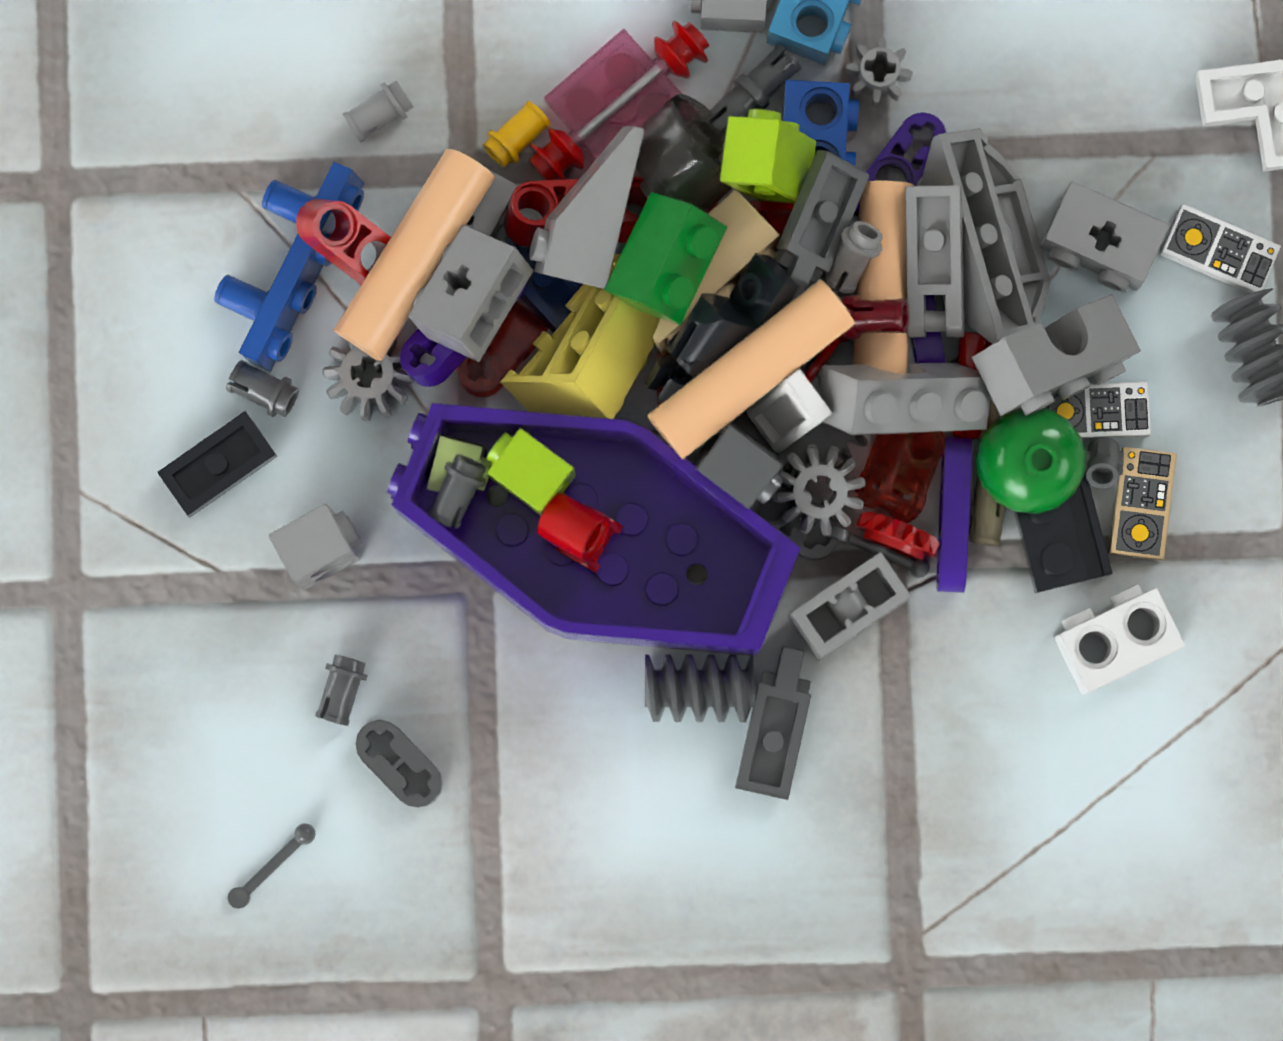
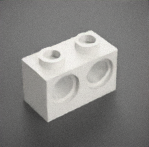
(1123, 650)

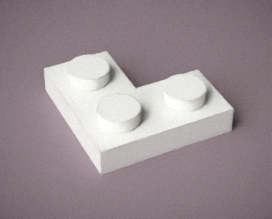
(1247, 95)

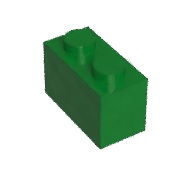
(666, 258)

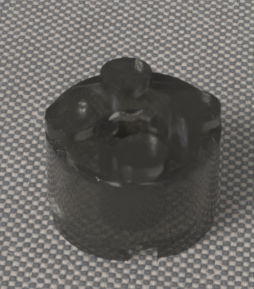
(683, 154)

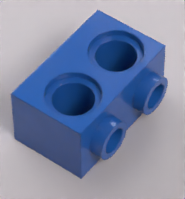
(831, 136)

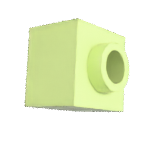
(447, 450)

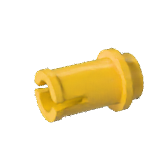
(516, 134)

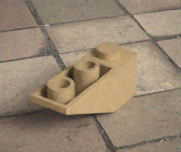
(745, 235)

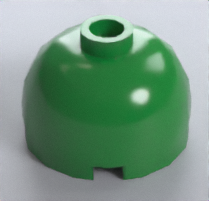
(1031, 460)

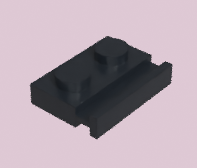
(1064, 543)

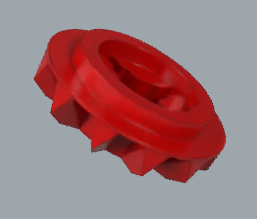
(897, 536)

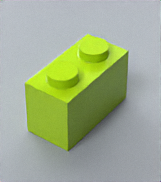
(766, 156)
(528, 470)

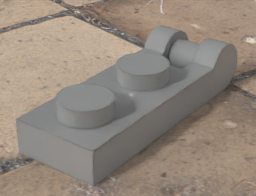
(935, 258)

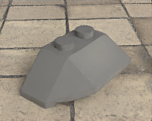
(1001, 250)

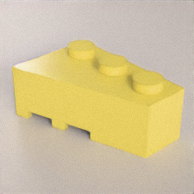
(588, 359)

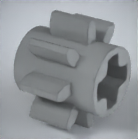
(866, 78)

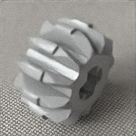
(380, 389)
(834, 480)

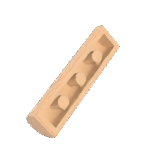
(414, 253)
(886, 275)
(751, 369)

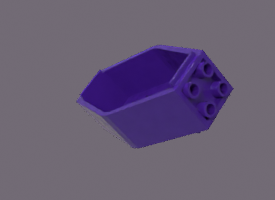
(668, 522)

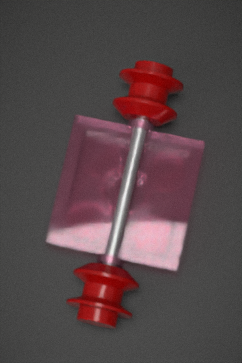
(613, 91)

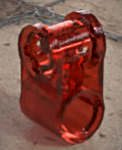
(506, 351)
(901, 466)

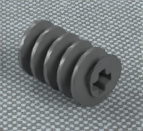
(1254, 346)
(699, 688)

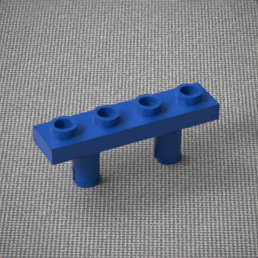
(294, 286)

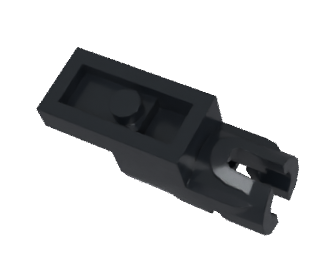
(722, 323)

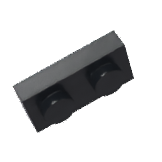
(217, 464)

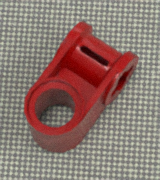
(577, 530)

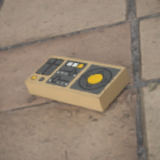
(1142, 504)

